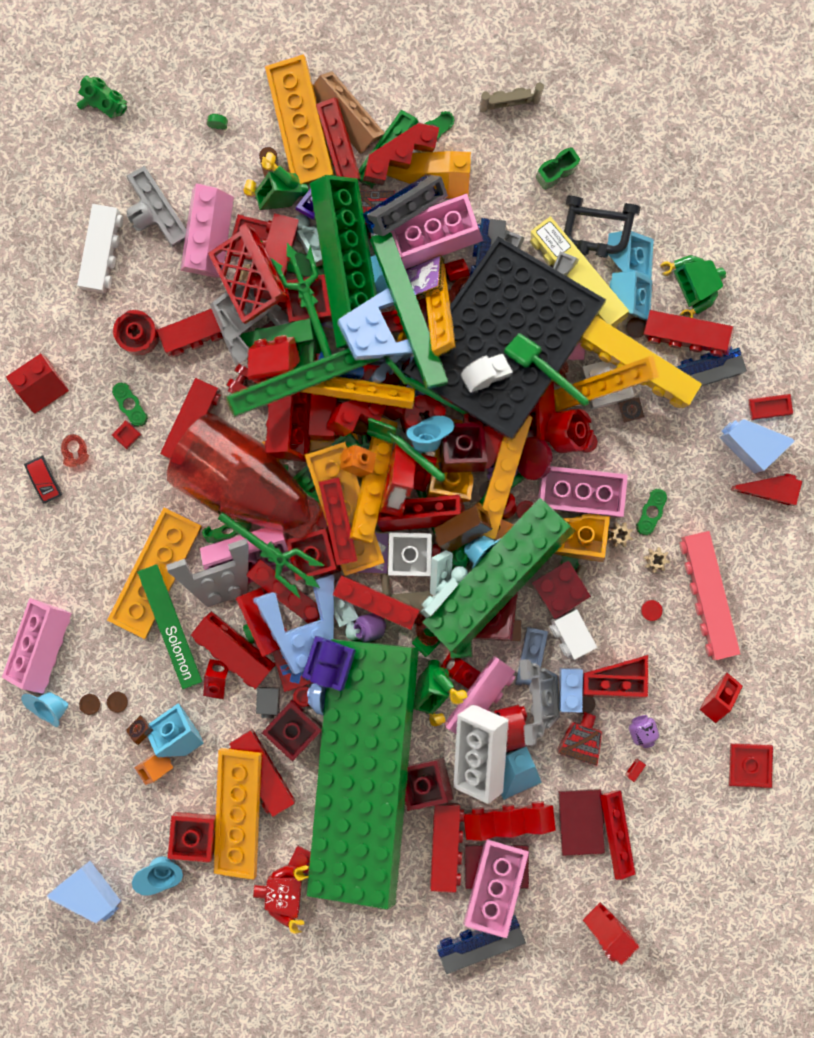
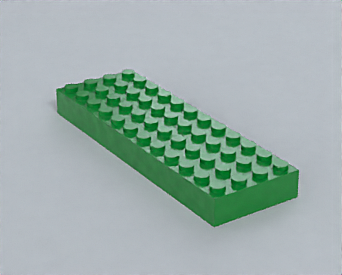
(364, 778)

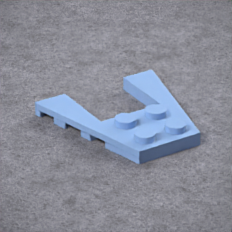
(368, 332)
(297, 643)

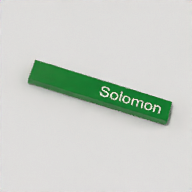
(169, 626)

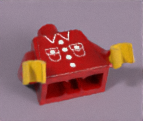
(283, 895)

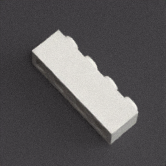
(99, 249)

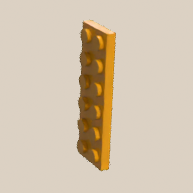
(299, 119)
(326, 465)
(167, 543)
(237, 813)

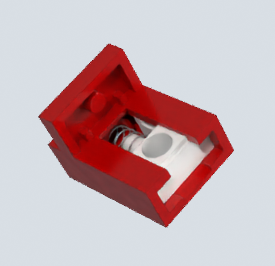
(401, 478)

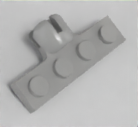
(153, 208)

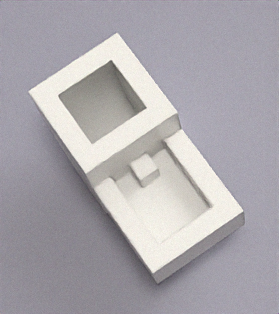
(485, 371)

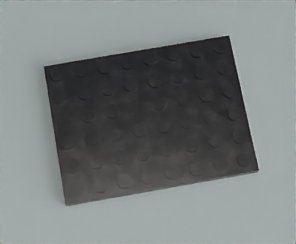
(501, 299)

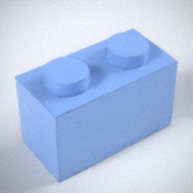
(570, 689)

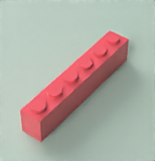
(710, 596)

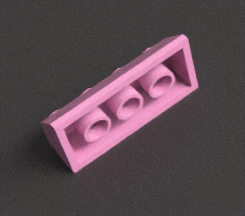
(206, 229)
(219, 552)
(36, 646)
(484, 690)

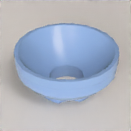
(316, 698)

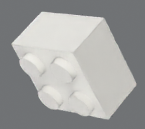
(599, 368)
(409, 554)
(573, 634)

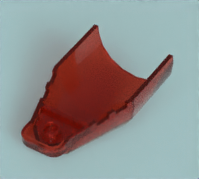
(236, 477)

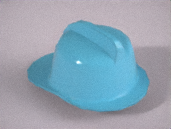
(429, 433)
(479, 548)
(46, 707)
(158, 876)

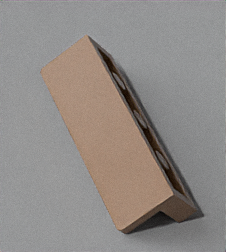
(359, 124)

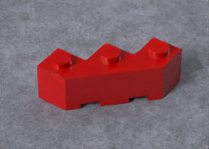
(399, 152)
(345, 416)
(509, 821)

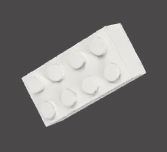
(480, 753)

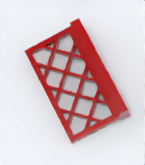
(260, 261)

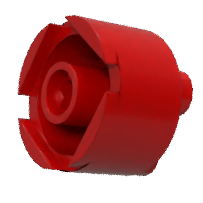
(129, 323)
(424, 406)
(569, 431)
(516, 720)

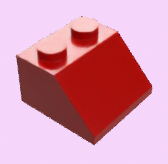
(272, 357)
(37, 383)

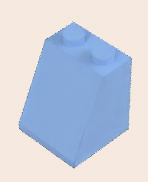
(755, 444)
(87, 894)

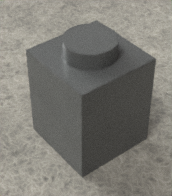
(267, 701)

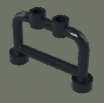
(601, 249)

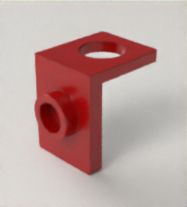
(461, 671)
(215, 681)

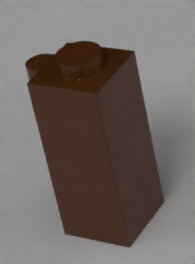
(463, 528)

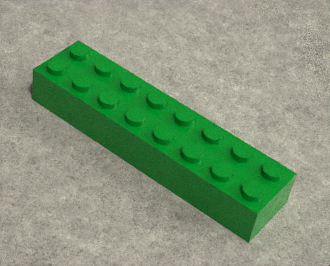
(343, 246)
(499, 576)

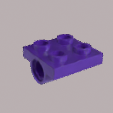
(329, 663)

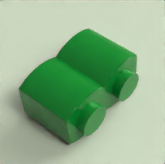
(560, 167)

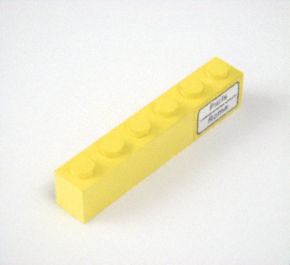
(550, 241)

